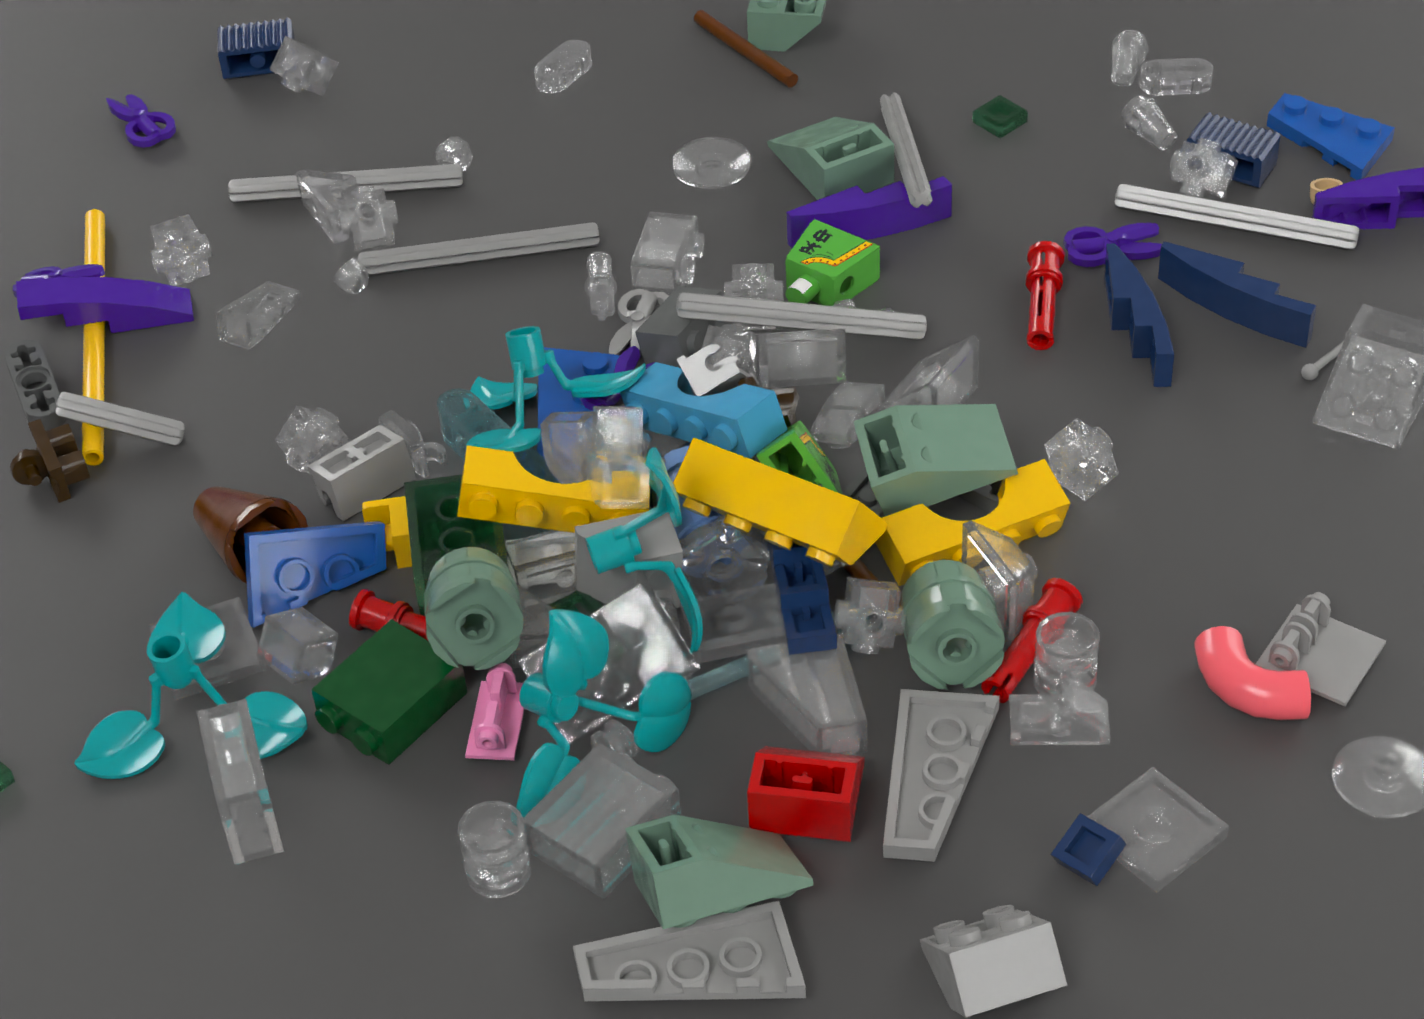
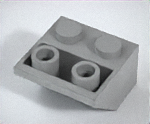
(994, 959)

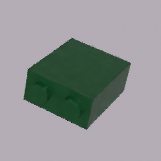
(388, 692)

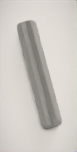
(120, 418)

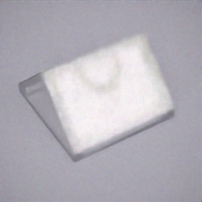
(802, 357)
(940, 378)

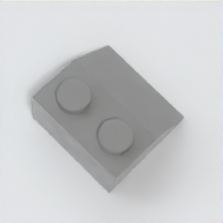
(657, 542)

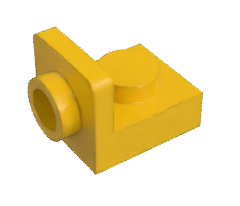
(394, 516)

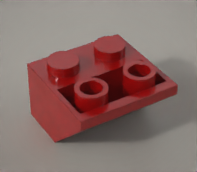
(804, 793)

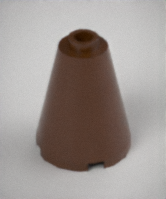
(229, 513)

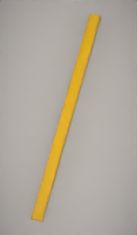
(94, 342)

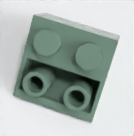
(782, 23)

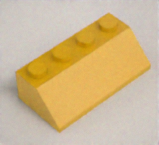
(776, 503)

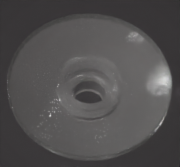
(711, 162)
(1380, 776)

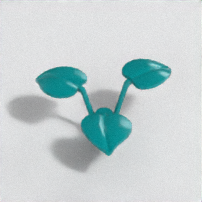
(527, 361)
(620, 544)
(183, 636)
(574, 653)

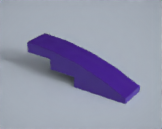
(1374, 200)
(873, 213)
(121, 302)

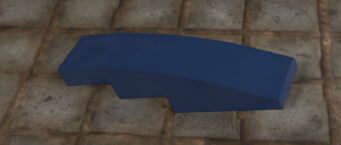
(1244, 299)
(1137, 310)
(802, 600)

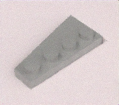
(931, 766)
(714, 958)

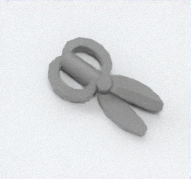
(634, 318)

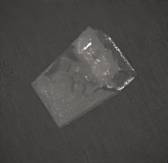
(1376, 378)
(640, 646)

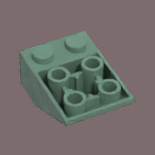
(837, 156)
(932, 452)
(709, 867)

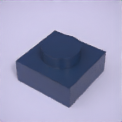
(1088, 849)

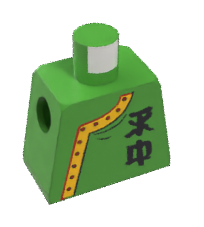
(830, 265)
(800, 456)

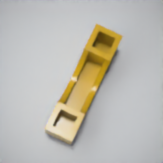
(504, 492)
(1027, 507)

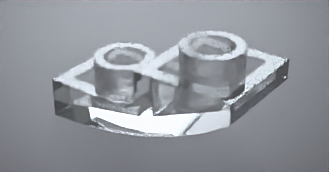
(845, 404)

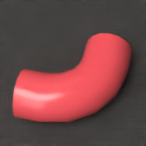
(1246, 685)

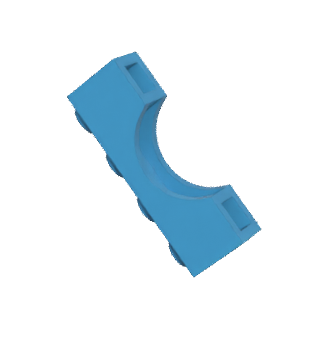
(734, 420)

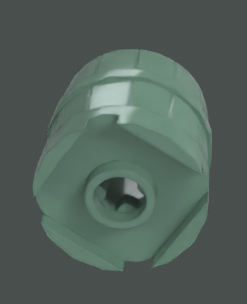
(472, 609)
(951, 625)

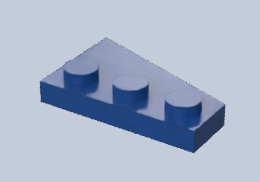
(1337, 134)
(304, 563)

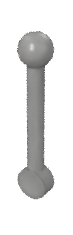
(1311, 371)

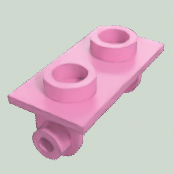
(496, 716)

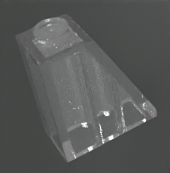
(811, 696)

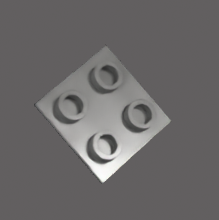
(1327, 649)

